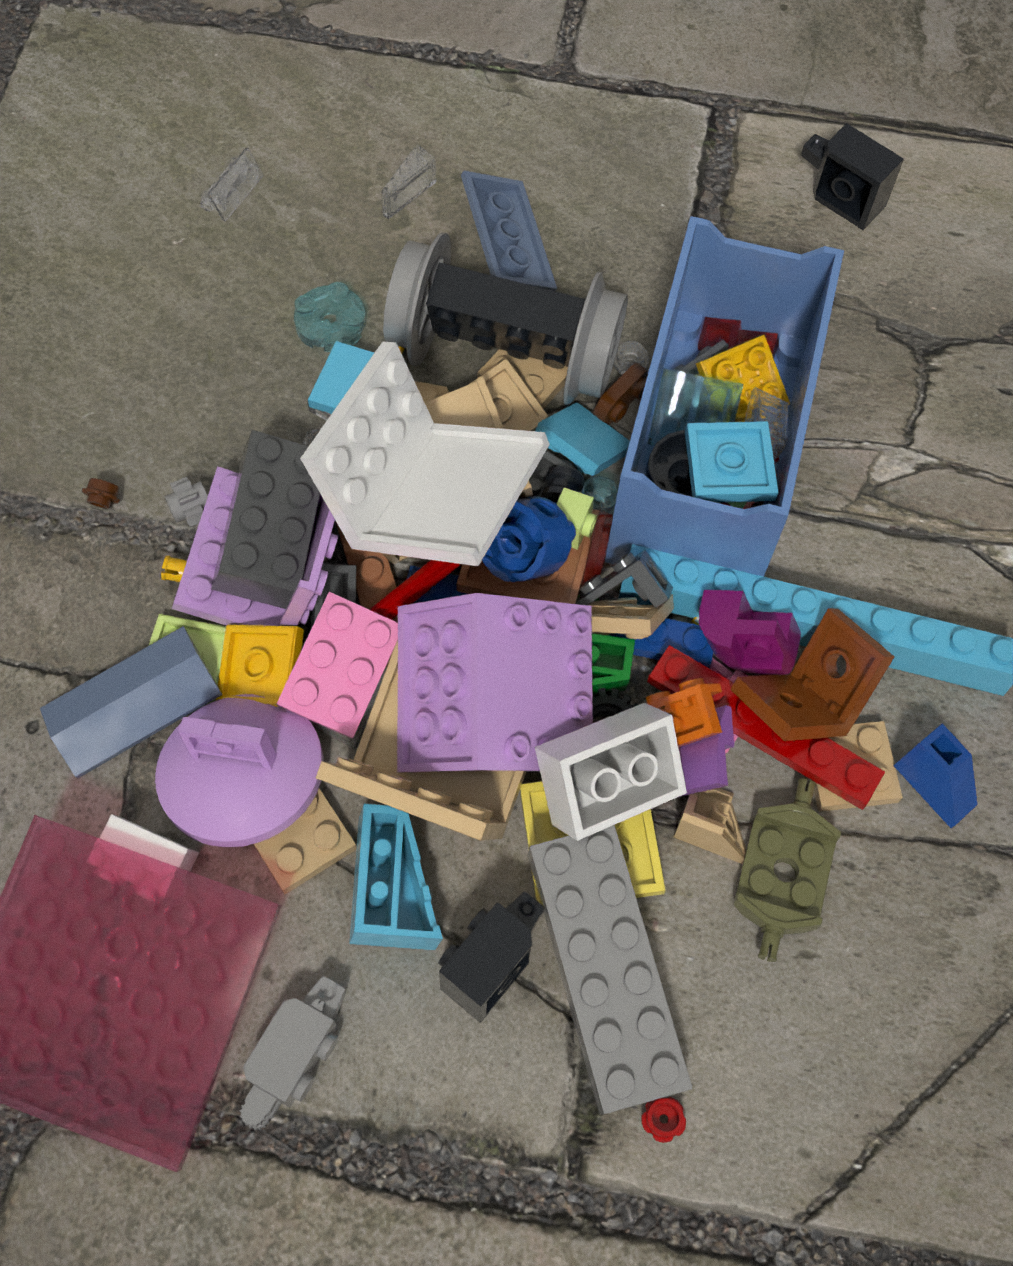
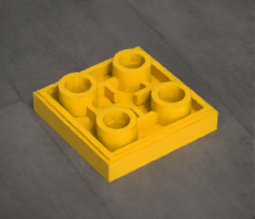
(747, 364)

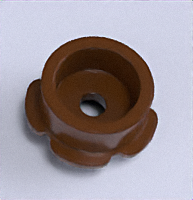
(101, 493)

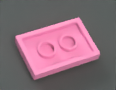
(339, 665)

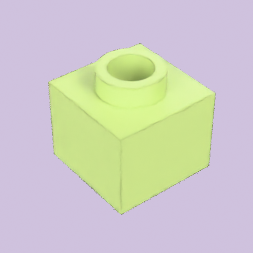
(578, 510)

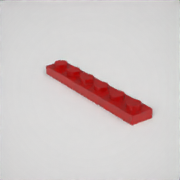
(816, 758)

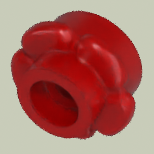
(664, 1131)

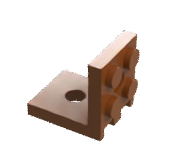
(814, 696)

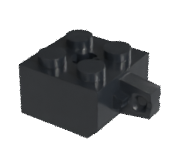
(852, 174)
(491, 955)

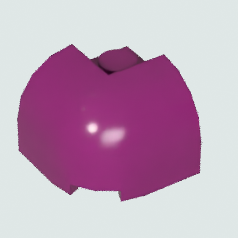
(748, 638)

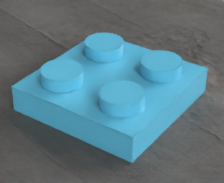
(731, 461)

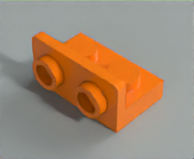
(691, 710)

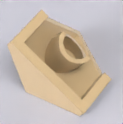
(712, 824)

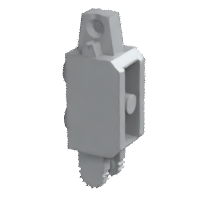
(289, 1052)

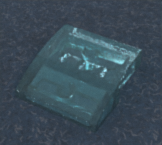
(692, 399)

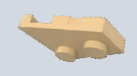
(627, 617)

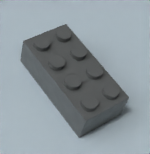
(267, 523)

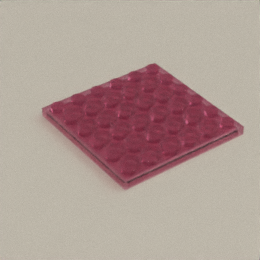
(120, 989)

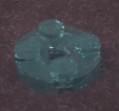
(328, 300)

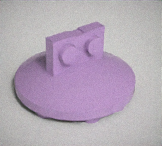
(238, 772)

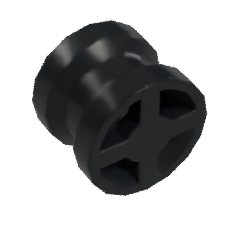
(559, 478)

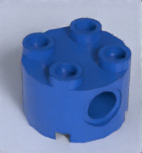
(531, 541)

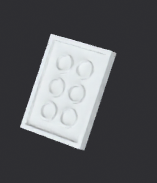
(413, 482)

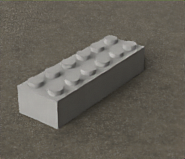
(608, 971)

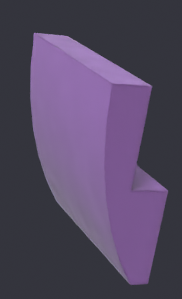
(706, 759)

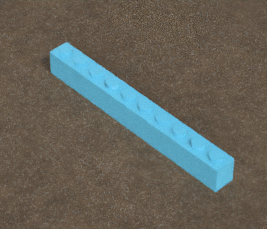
(917, 642)

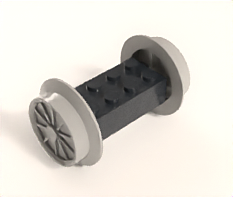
(503, 314)

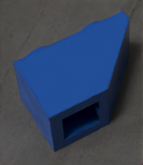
(942, 774)

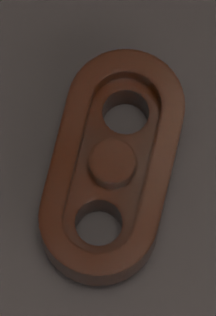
(621, 394)

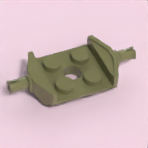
(804, 841)

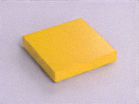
(258, 661)

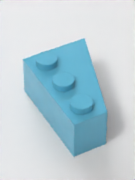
(389, 886)

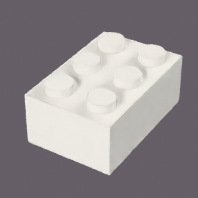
(611, 770)

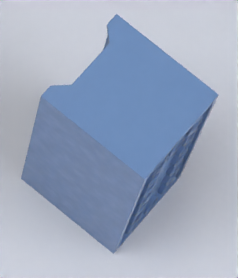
(769, 294)

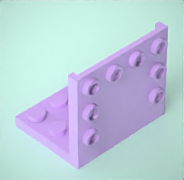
(195, 592)
(489, 681)

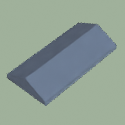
(508, 230)
(129, 702)

